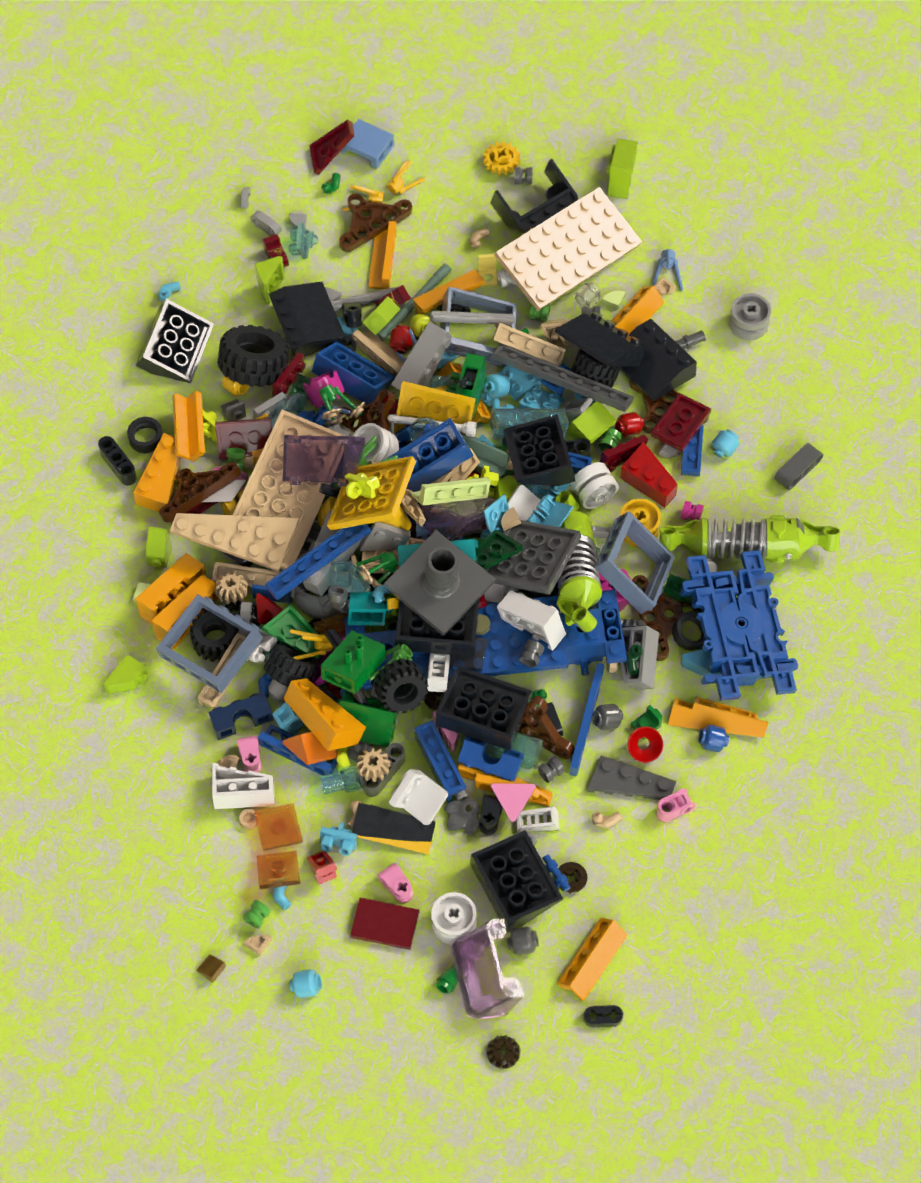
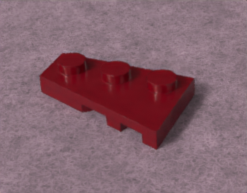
(330, 145)
(621, 452)

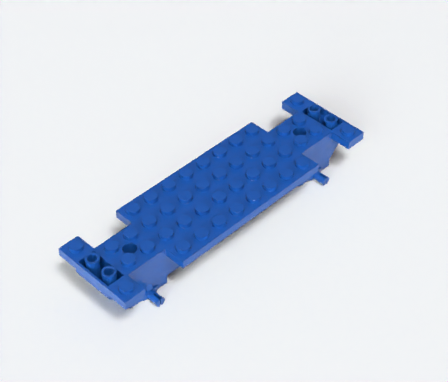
(507, 642)

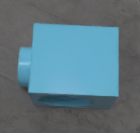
(288, 719)

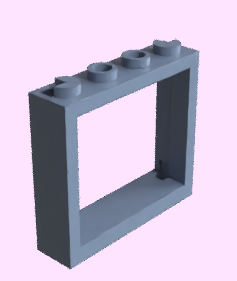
(480, 302)
(629, 525)
(221, 681)

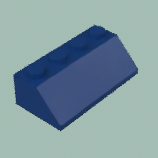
(358, 375)
(435, 454)

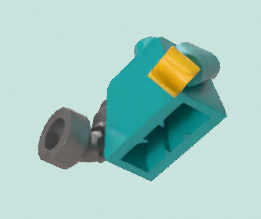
(361, 606)

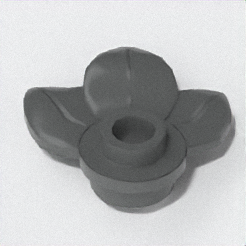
(460, 818)

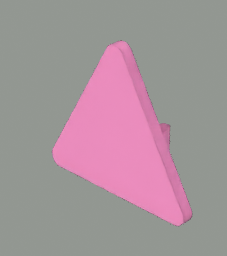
(513, 797)

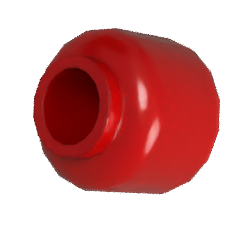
(400, 339)
(629, 424)

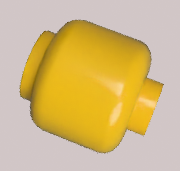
(234, 387)

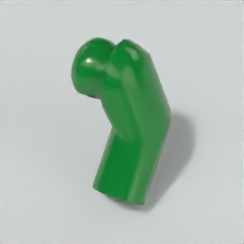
(333, 186)

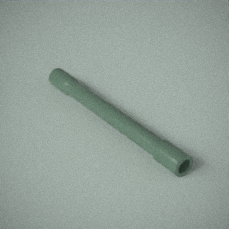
(438, 276)

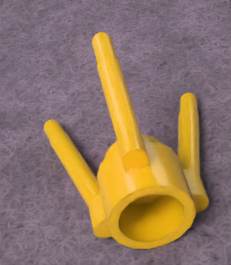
(396, 183)
(374, 196)
(320, 643)

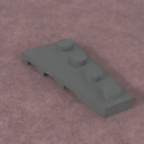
(625, 779)

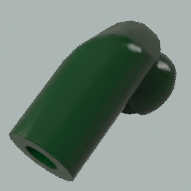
(632, 657)

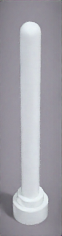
(467, 428)

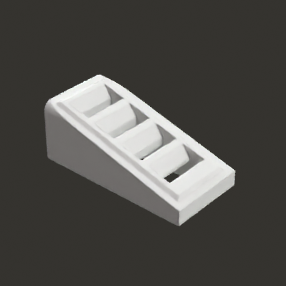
(438, 673)
(545, 826)

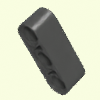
(798, 466)
(396, 763)

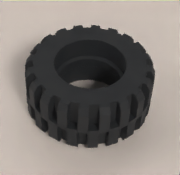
(252, 355)

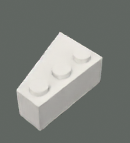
(532, 616)
(240, 788)

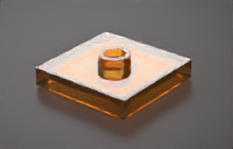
(278, 827)
(278, 869)

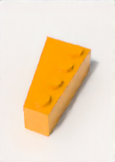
(158, 480)
(169, 586)
(170, 614)
(323, 716)

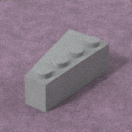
(424, 357)
(319, 581)

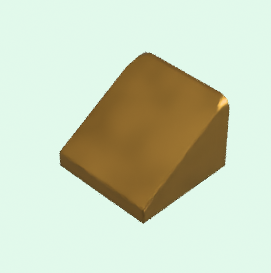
(211, 968)

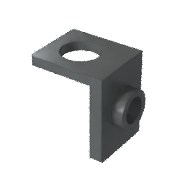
(234, 410)

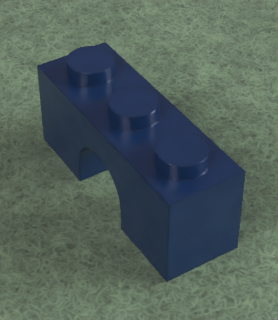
(254, 707)

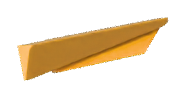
(714, 713)
(484, 781)

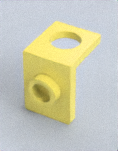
(486, 266)

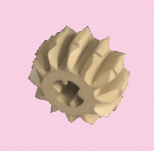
(231, 588)
(373, 758)

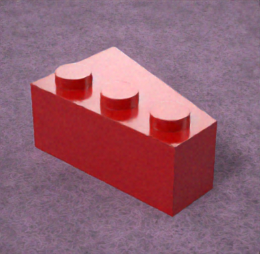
(649, 476)

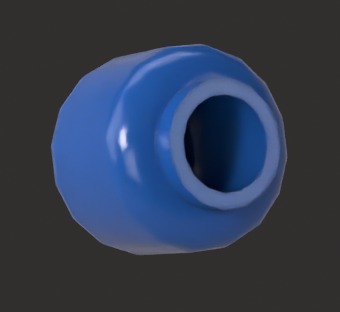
(713, 738)

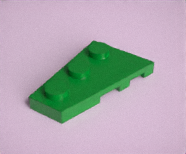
(289, 620)

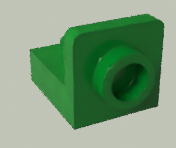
(650, 718)

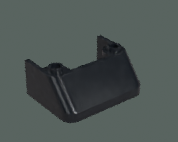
(559, 197)

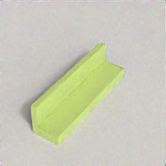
(452, 491)

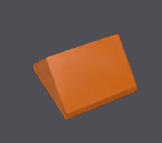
(309, 748)

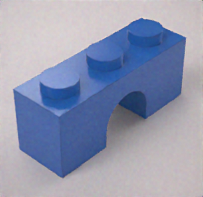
(474, 755)

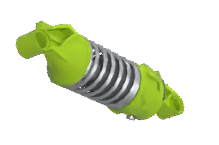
(775, 536)
(583, 584)

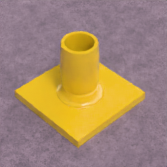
(433, 403)
(383, 508)

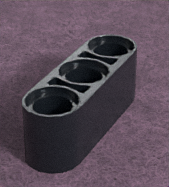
(120, 467)

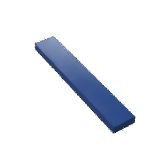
(316, 559)
(585, 725)

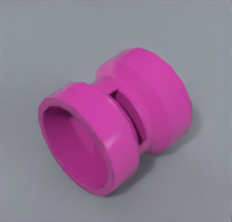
(691, 511)

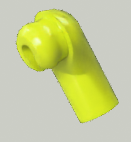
(342, 759)

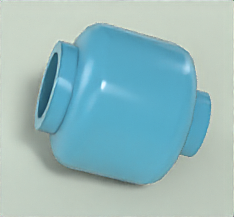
(497, 385)
(725, 443)
(306, 983)

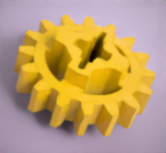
(501, 158)

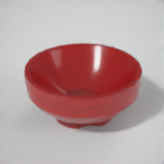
(654, 748)

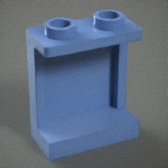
(370, 143)

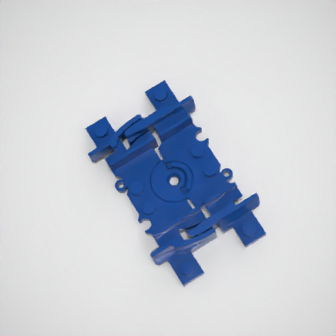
(727, 639)

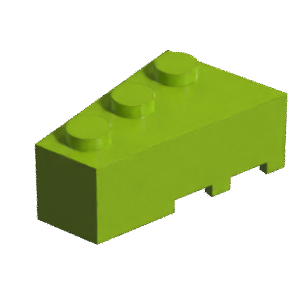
(621, 167)

